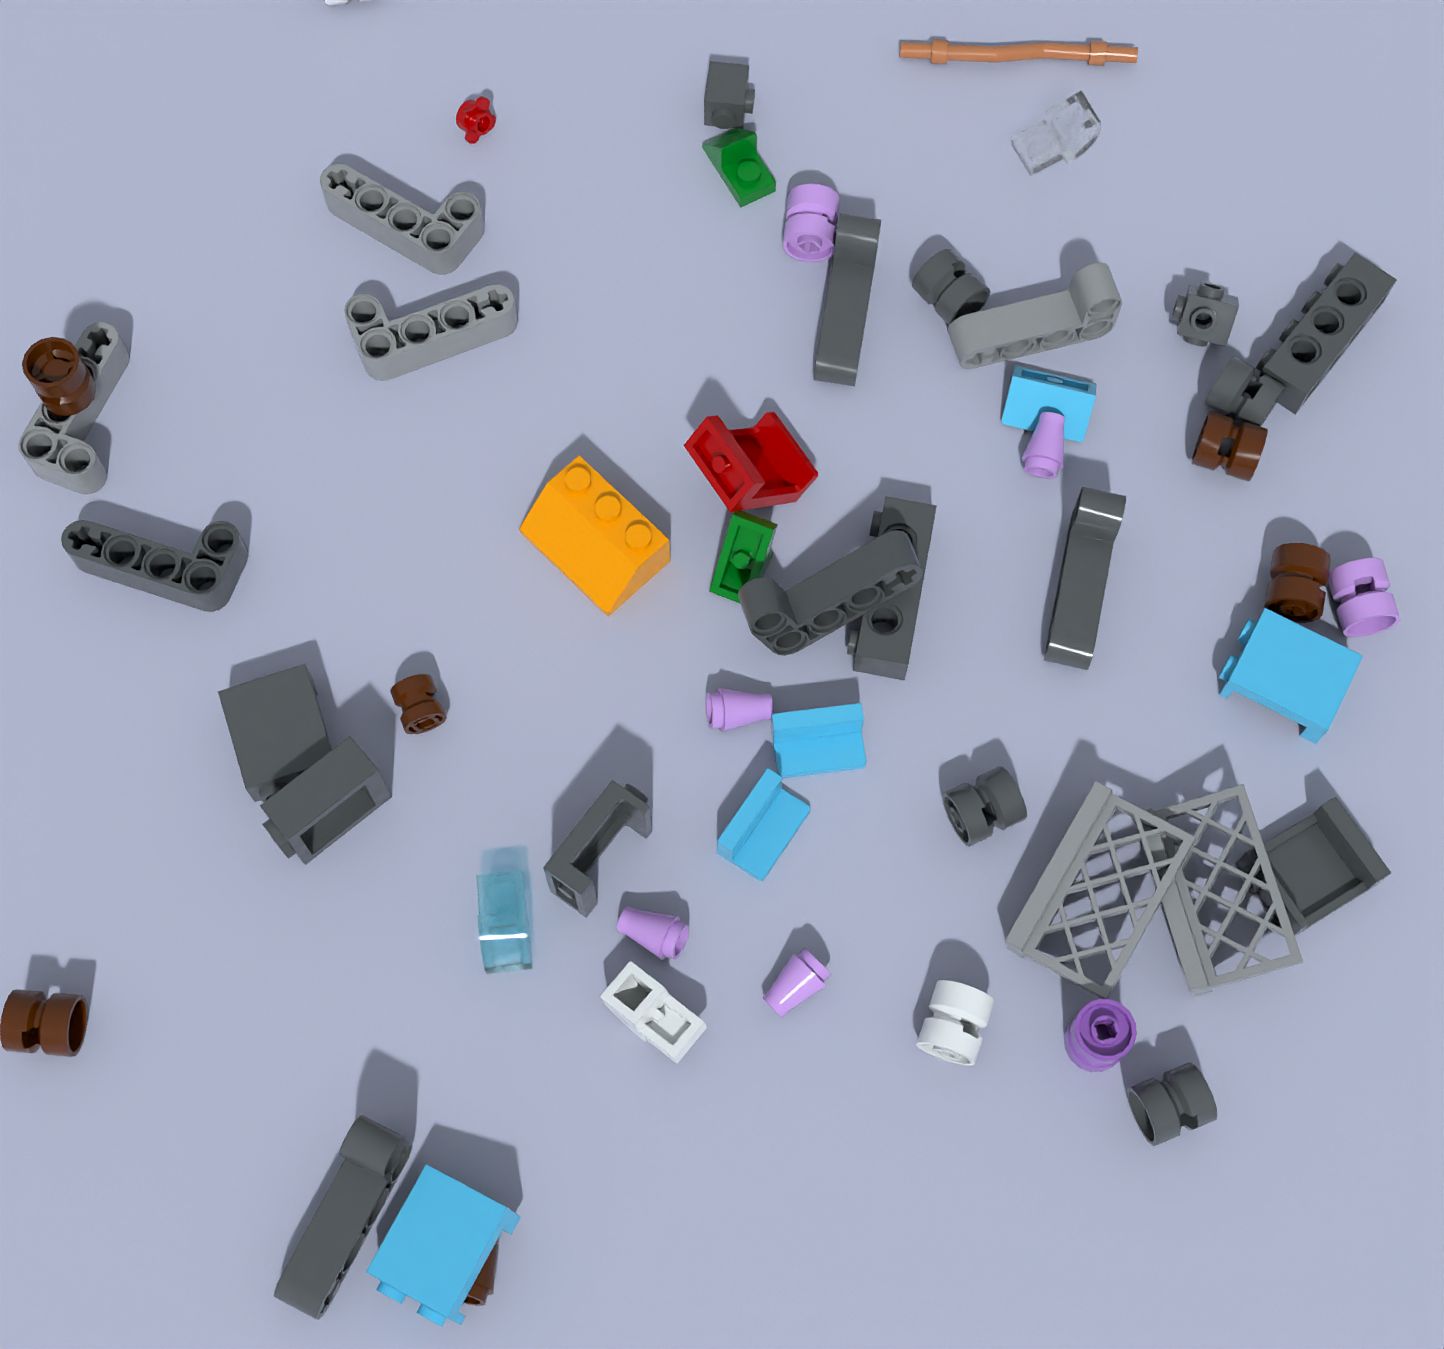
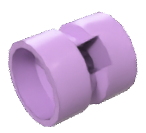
(811, 222)
(1365, 604)

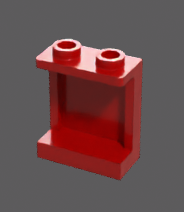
(751, 464)

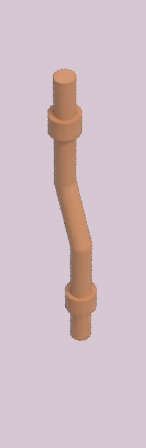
(1096, 53)

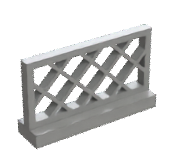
(1063, 871)
(1182, 912)

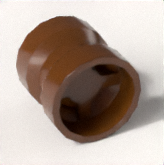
(418, 704)

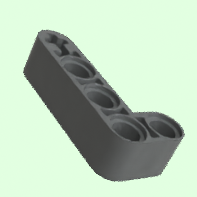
(847, 300)
(153, 558)
(1083, 577)
(830, 597)
(345, 1216)

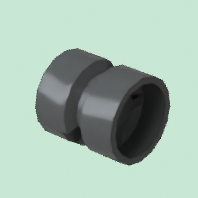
(946, 283)
(1232, 384)
(981, 807)
(1175, 1102)

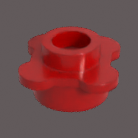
(475, 119)

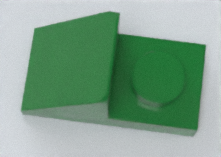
(740, 166)
(743, 554)

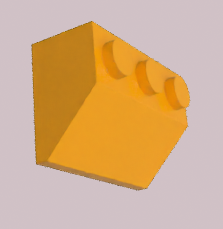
(595, 536)

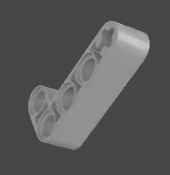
(353, 195)
(491, 303)
(1041, 322)
(106, 360)

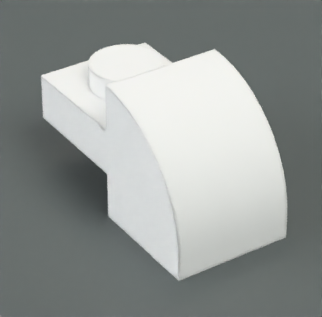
(652, 1012)

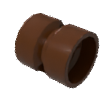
(59, 376)
(1243, 452)
(1297, 576)
(36, 1022)

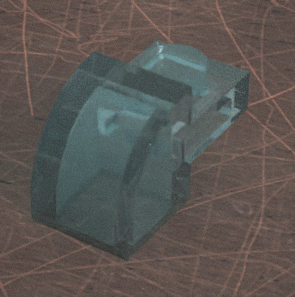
(503, 922)

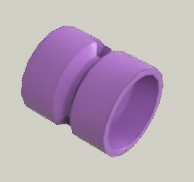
(1100, 1035)

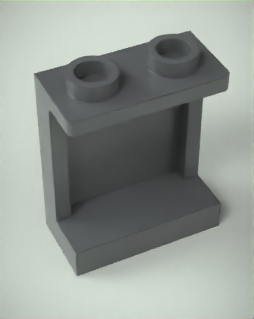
(275, 729)
(588, 841)
(1318, 866)

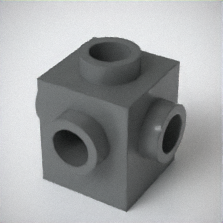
(1210, 328)

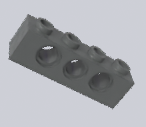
(1358, 285)
(889, 652)

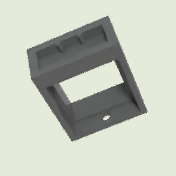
(325, 802)

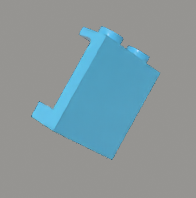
(1291, 672)
(439, 1245)

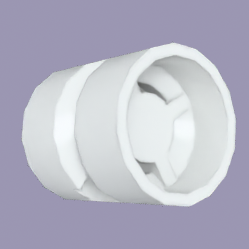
(955, 1023)

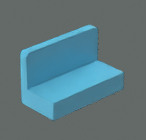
(1039, 392)
(818, 740)
(762, 827)

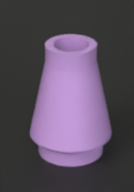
(1046, 447)
(735, 708)
(656, 932)
(797, 982)

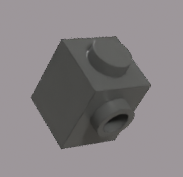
(727, 95)

